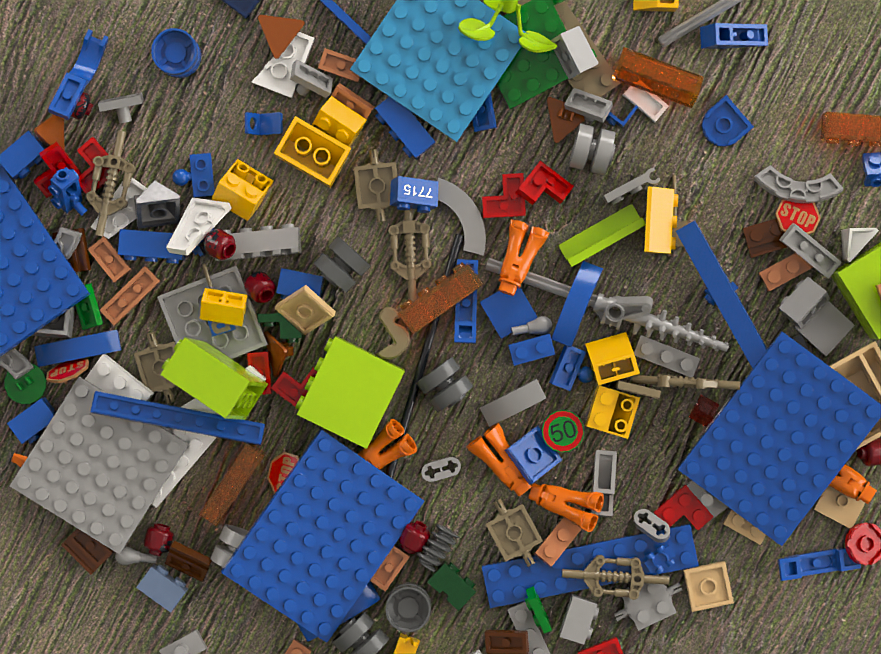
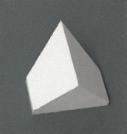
(854, 241)

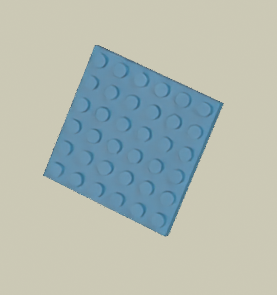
(433, 66)

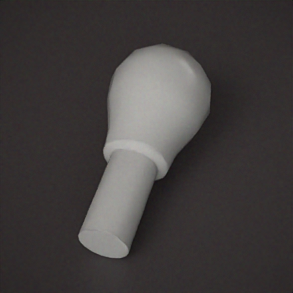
(541, 325)
(131, 556)

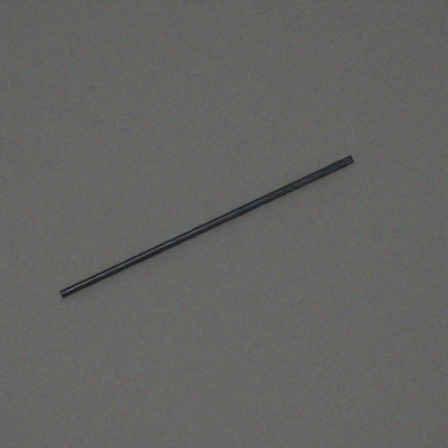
(424, 354)

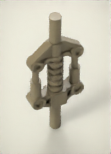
(114, 162)
(411, 271)
(670, 381)
(592, 575)

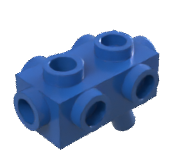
(67, 191)

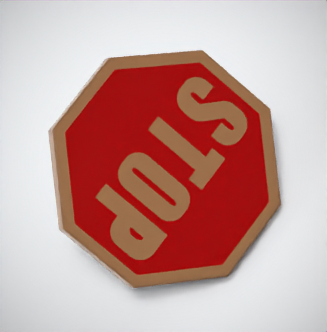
(802, 214)
(67, 370)
(280, 468)

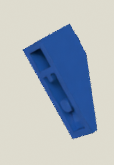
(733, 35)

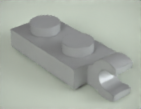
(633, 186)

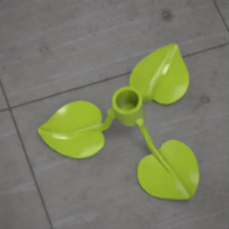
(480, 31)

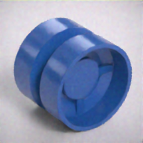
(176, 53)

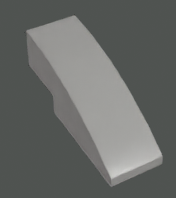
(513, 402)
(604, 480)

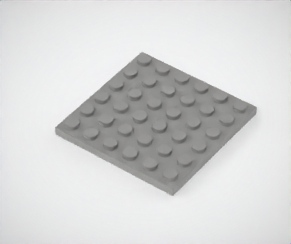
(98, 468)

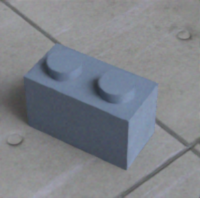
(162, 587)

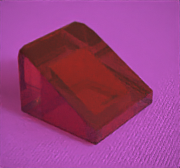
(704, 411)

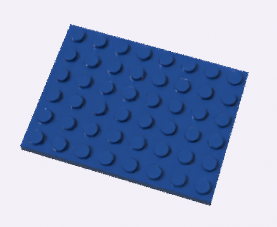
(34, 272)
(781, 438)
(322, 536)

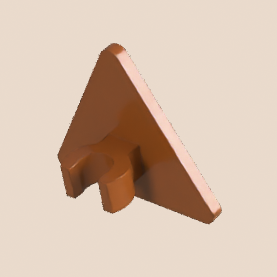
(279, 32)
(562, 120)
(51, 131)
(277, 352)

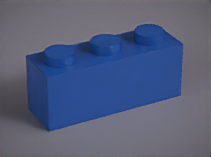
(404, 127)
(146, 244)

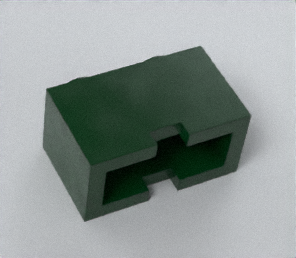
(457, 588)

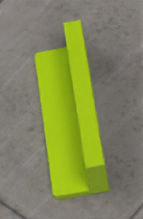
(601, 235)

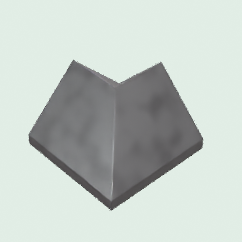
(157, 206)

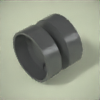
(337, 269)
(448, 390)
(408, 607)
(356, 635)

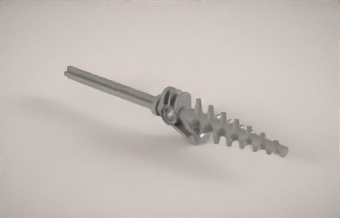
(632, 309)

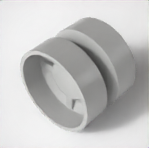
(597, 150)
(232, 537)

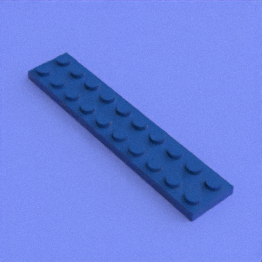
(508, 580)

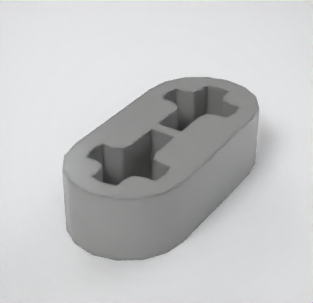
(442, 473)
(654, 521)

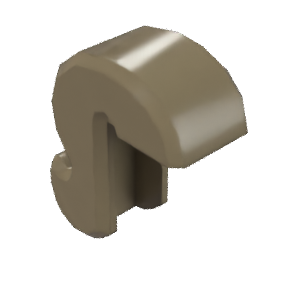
(396, 331)

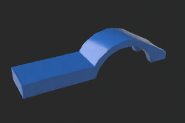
(80, 75)

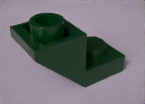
(287, 330)

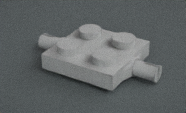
(651, 605)

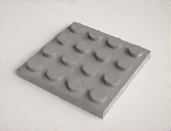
(183, 315)

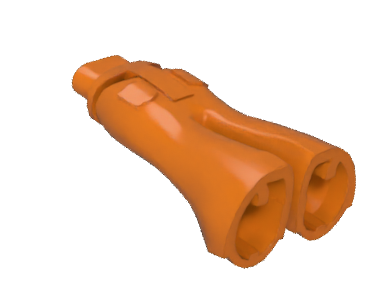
(514, 267)
(403, 447)
(504, 469)
(853, 485)
(556, 499)

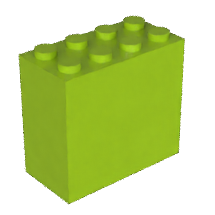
(857, 284)
(213, 378)
(349, 391)

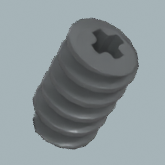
(436, 547)

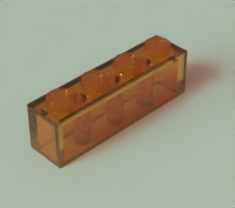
(657, 77)
(851, 128)
(440, 298)
(232, 484)

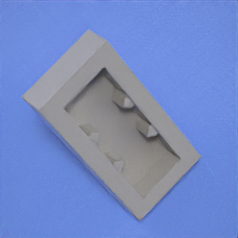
(310, 79)
(121, 105)
(588, 105)
(713, 505)
(188, 644)

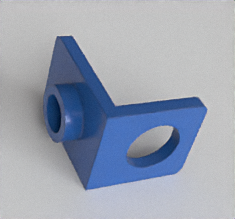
(612, 119)
(264, 123)

